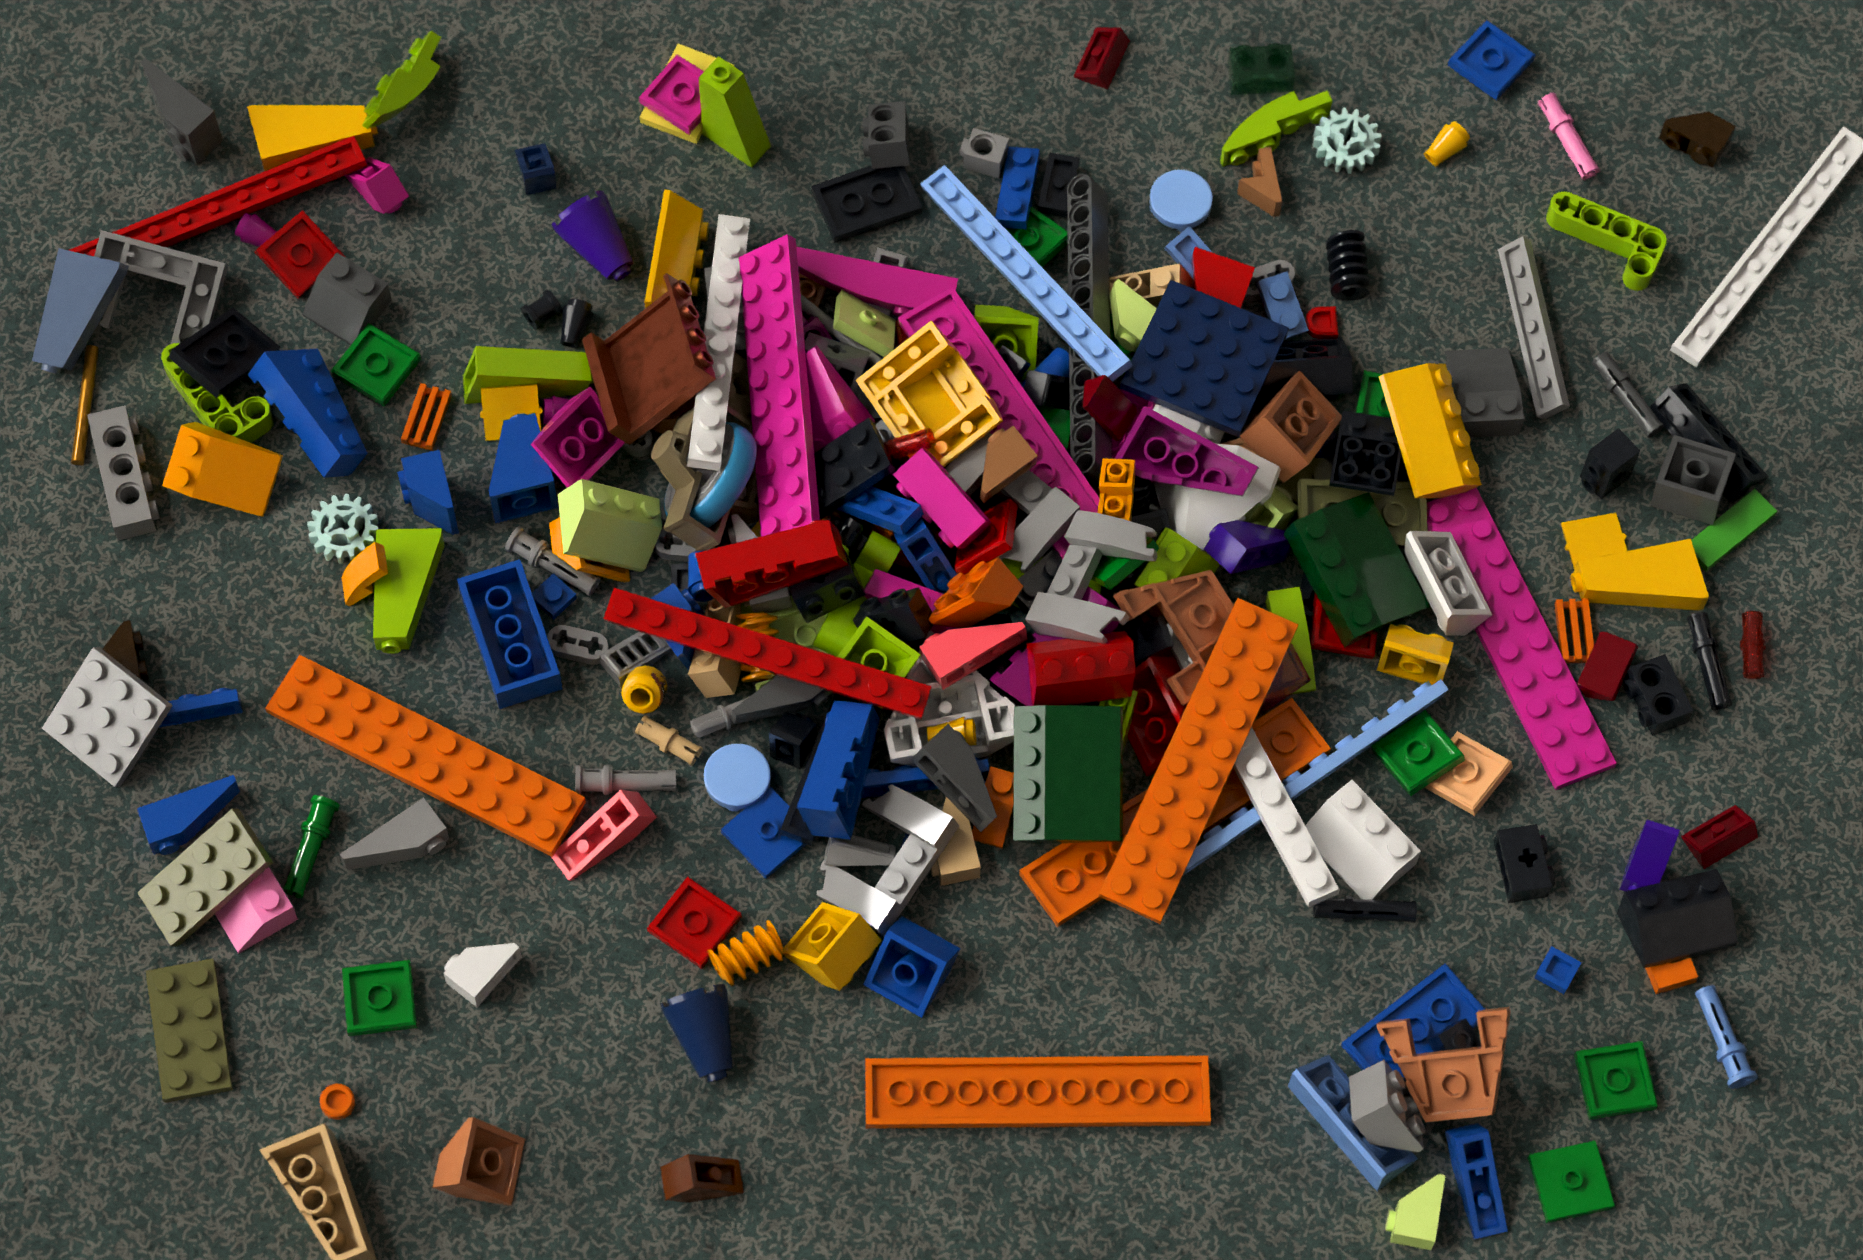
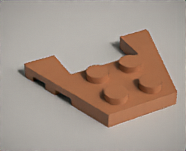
(1196, 613)
(1456, 1080)

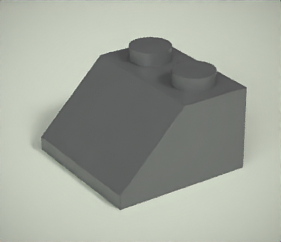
(346, 299)
(1693, 479)

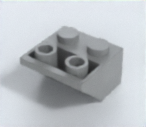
(1385, 1109)

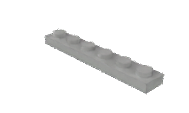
(1533, 328)

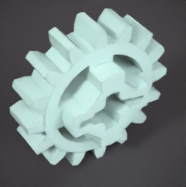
(1361, 147)
(337, 540)

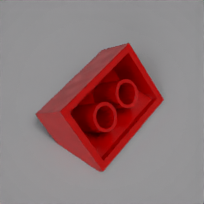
(1081, 670)
(1155, 711)

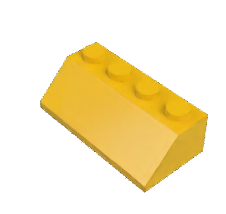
(676, 246)
(1430, 431)

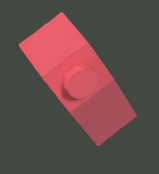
(965, 650)
(604, 833)

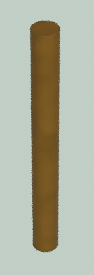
(85, 404)

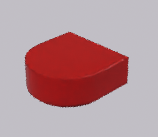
(1322, 322)

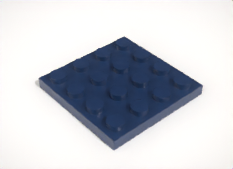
(1204, 358)

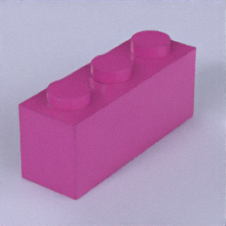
(941, 499)

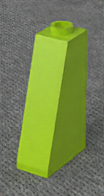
(731, 113)
(552, 370)
(402, 593)

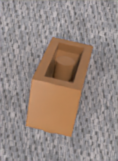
(1005, 460)

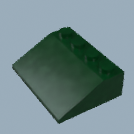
(1355, 568)
(1068, 774)

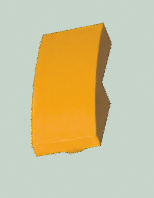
(1117, 488)
(362, 572)

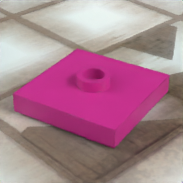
(676, 94)

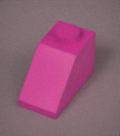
(379, 186)

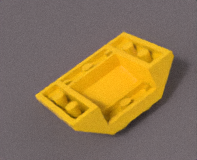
(933, 387)

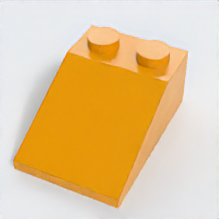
(222, 469)

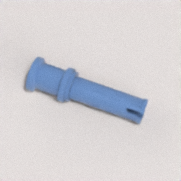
(1735, 1050)

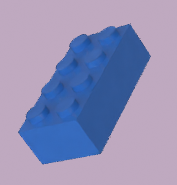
(509, 634)

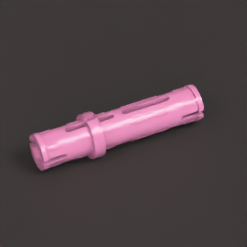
(1563, 127)

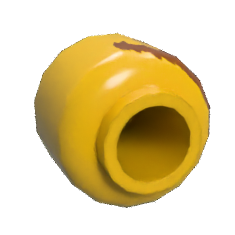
(644, 689)

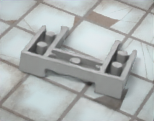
(200, 276)
(1047, 508)
(1090, 536)
(928, 835)

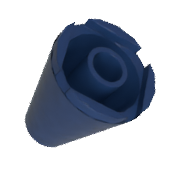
(703, 1029)

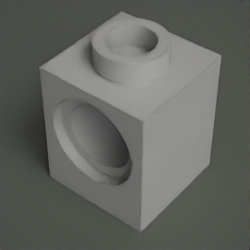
(988, 164)

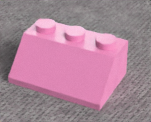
(256, 912)

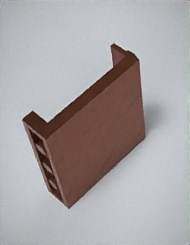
(650, 363)

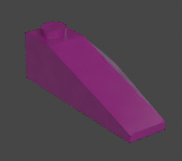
(1183, 458)

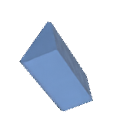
(1326, 1095)

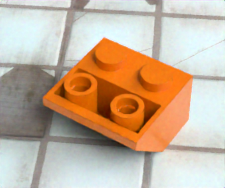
(976, 595)

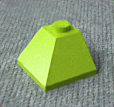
(1010, 328)
(880, 650)

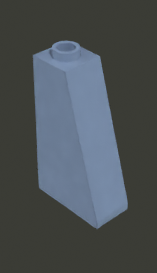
(74, 306)

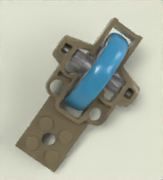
(704, 499)

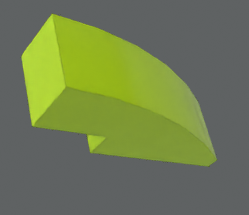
(1289, 605)

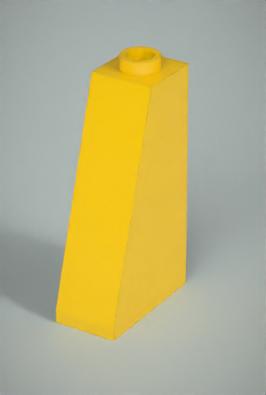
(297, 130)
(1644, 577)

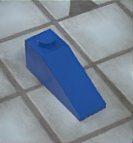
(926, 556)
(182, 816)
(1477, 1179)

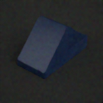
(536, 169)

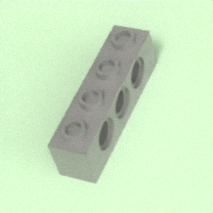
(107, 429)

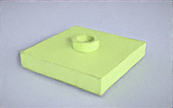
(864, 324)

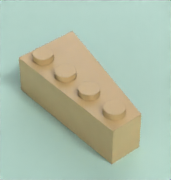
(320, 1187)

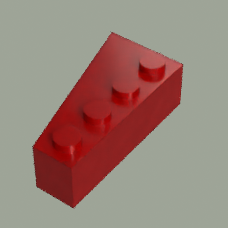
(770, 562)

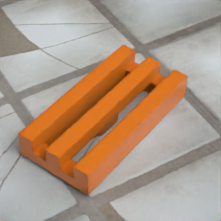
(433, 394)
(1573, 605)

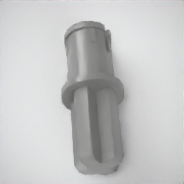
(714, 720)

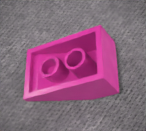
(832, 401)
(577, 439)

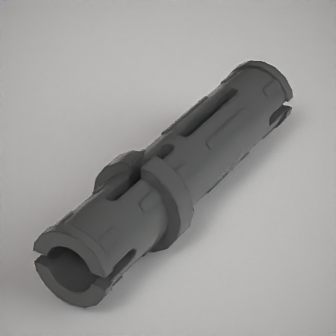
(1605, 365)

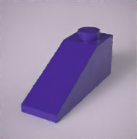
(1246, 545)
(1649, 856)

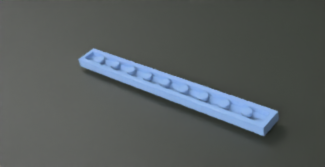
(1026, 274)
(1322, 767)

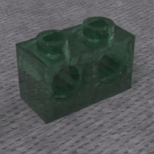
(1261, 76)

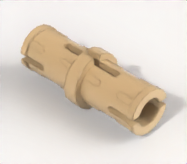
(668, 740)

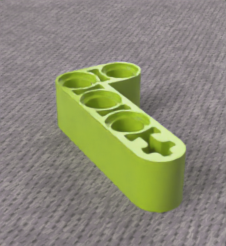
(1603, 234)
(225, 417)
(839, 625)

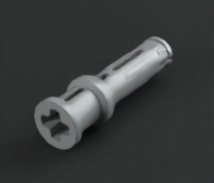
(536, 557)
(607, 780)

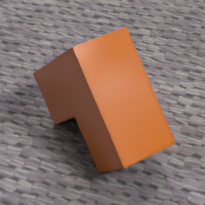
(1672, 975)

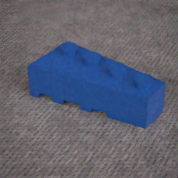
(311, 407)
(839, 770)

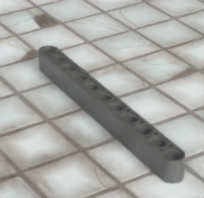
(1090, 291)

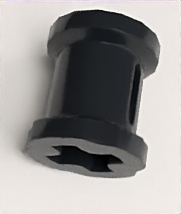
(541, 309)

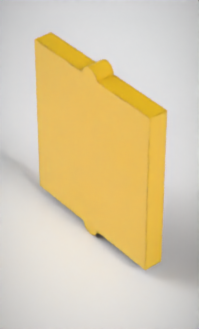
(504, 402)
(1593, 537)

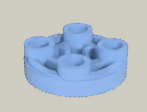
(1180, 199)
(737, 776)

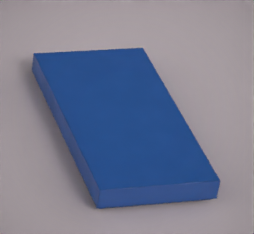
(1429, 1005)

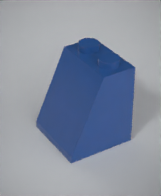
(520, 477)

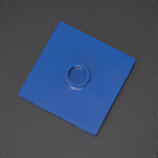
(1491, 60)
(757, 834)

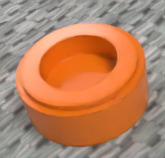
(337, 1101)

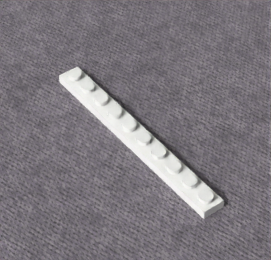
(1769, 248)
(720, 334)
(1277, 812)

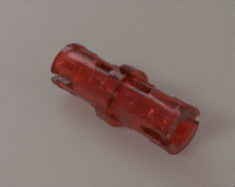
(1752, 645)

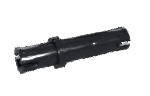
(1706, 649)
(1366, 909)

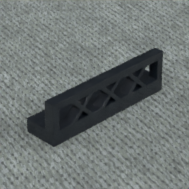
(1690, 418)

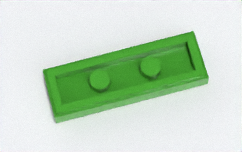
(1732, 529)

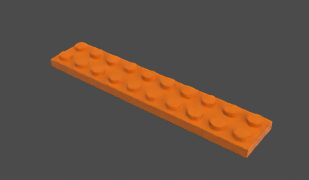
(426, 755)
(1198, 761)
(1074, 873)
(1037, 1092)

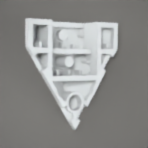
(1198, 511)
(968, 698)

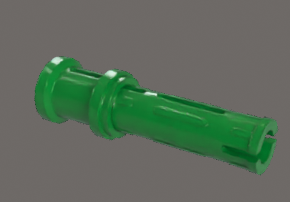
(314, 831)

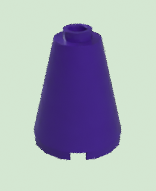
(596, 235)

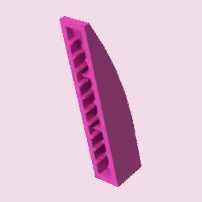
(871, 281)

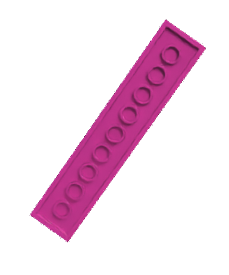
(779, 387)
(1053, 461)
(1523, 647)

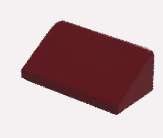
(1102, 56)
(1108, 406)
(1606, 667)
(1720, 836)

